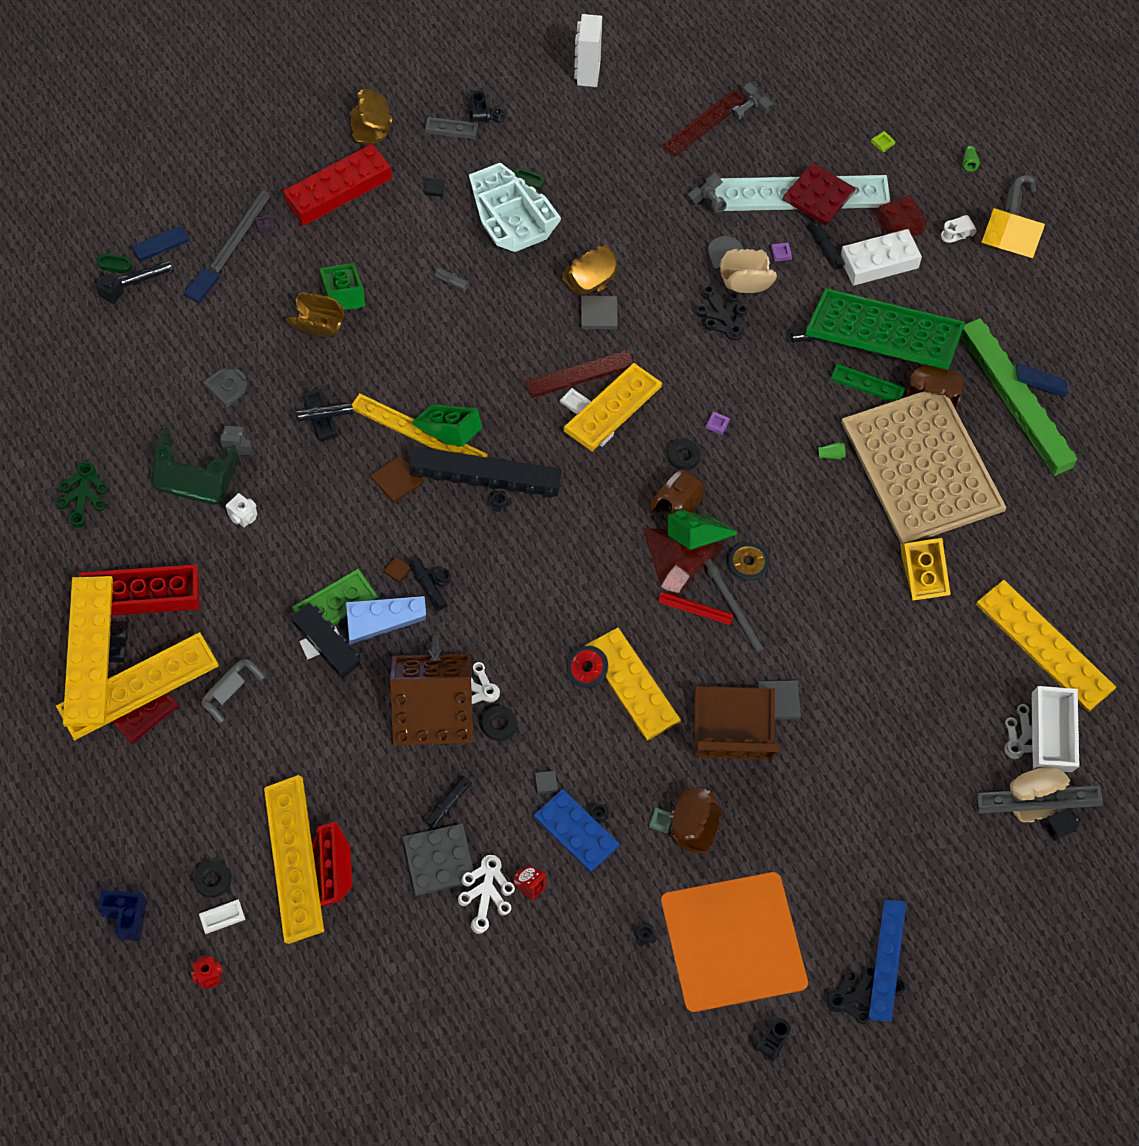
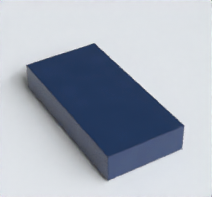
(201, 285)

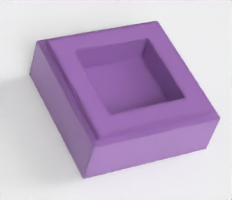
(781, 252)
(717, 423)

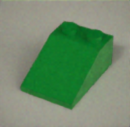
(344, 285)
(449, 423)
(697, 529)

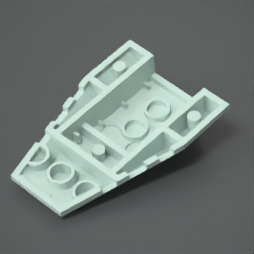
(511, 209)

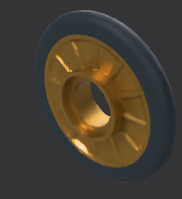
(745, 571)

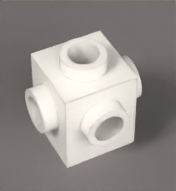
(241, 510)

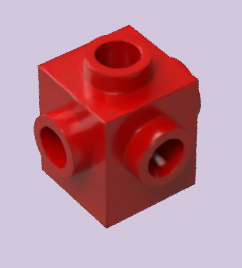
(211, 977)

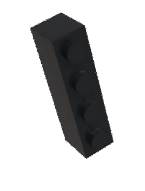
(325, 640)

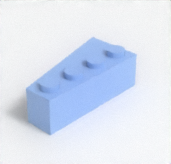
(382, 616)

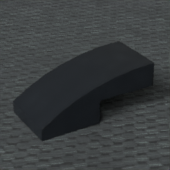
(118, 641)

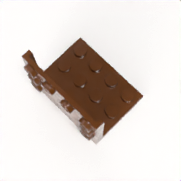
(431, 699)
(735, 723)

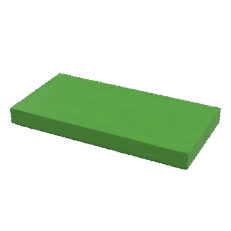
(334, 597)

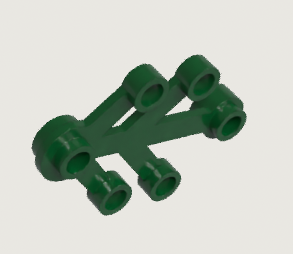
(81, 492)

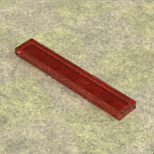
(704, 123)
(579, 374)

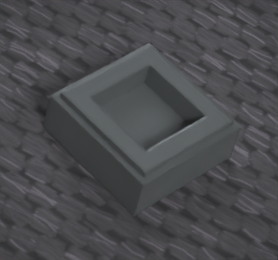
(546, 782)

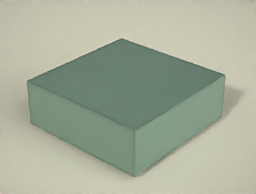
(661, 821)

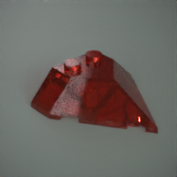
(674, 561)

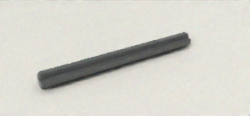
(239, 231)

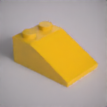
(1013, 233)
(925, 568)

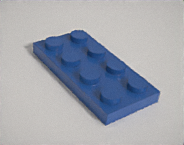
(576, 830)

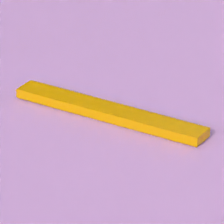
(403, 425)

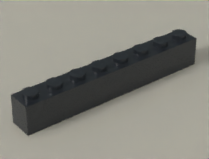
(485, 472)

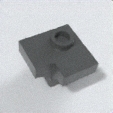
(235, 436)

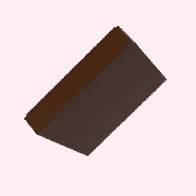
(396, 480)

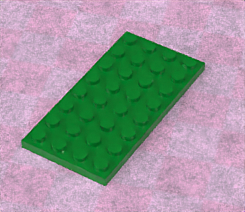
(886, 328)

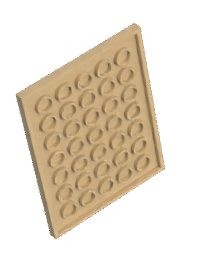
(923, 466)

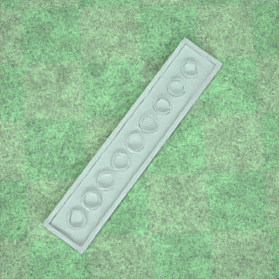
(768, 193)

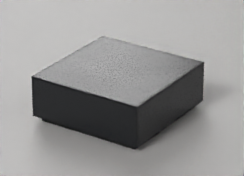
(435, 187)

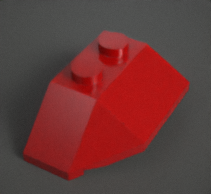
(332, 863)

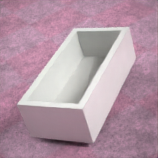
(588, 50)
(880, 257)
(1055, 728)

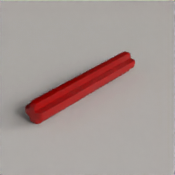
(695, 608)

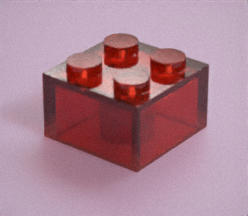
(902, 215)

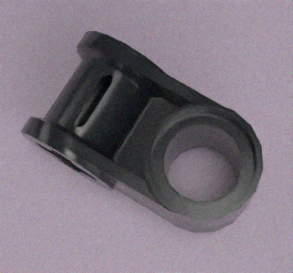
(478, 107)
(772, 1042)

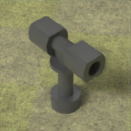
(753, 100)
(708, 192)

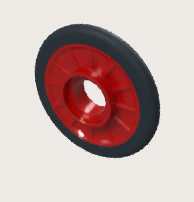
(579, 658)

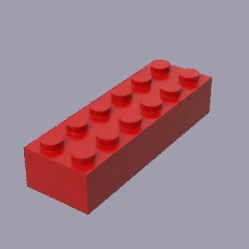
(337, 184)
(153, 589)

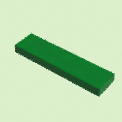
(867, 383)

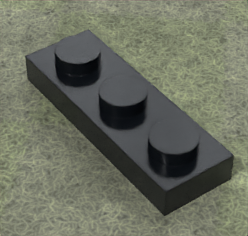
(324, 427)

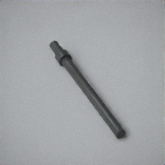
(714, 573)

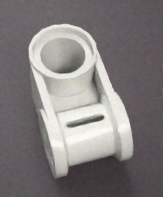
(958, 229)

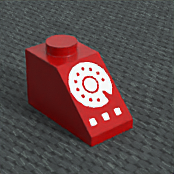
(530, 881)

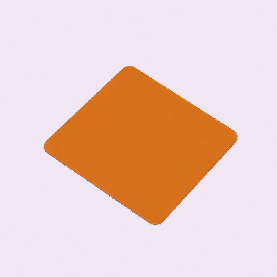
(734, 942)

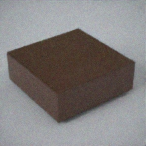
(397, 570)

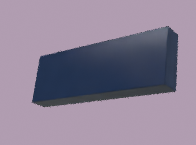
(160, 243)
(1041, 380)

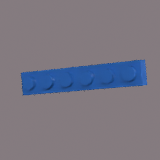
(887, 961)

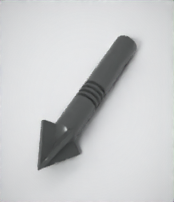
(435, 649)

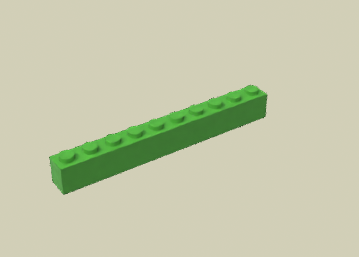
(1018, 397)

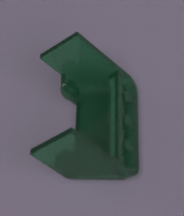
(189, 481)

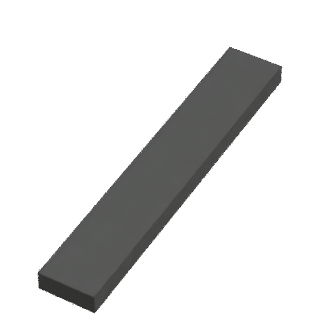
(1068, 798)

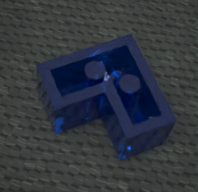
(128, 910)

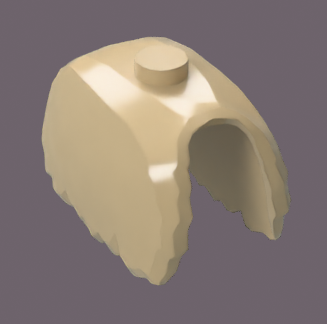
(747, 271)
(1038, 783)

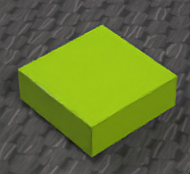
(883, 141)

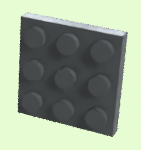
(438, 859)

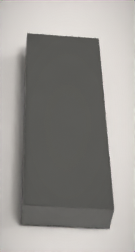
(451, 128)

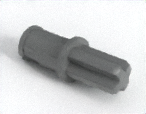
(452, 279)

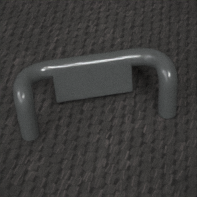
(1014, 196)
(228, 686)

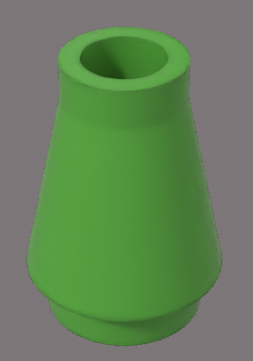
(970, 159)
(833, 451)

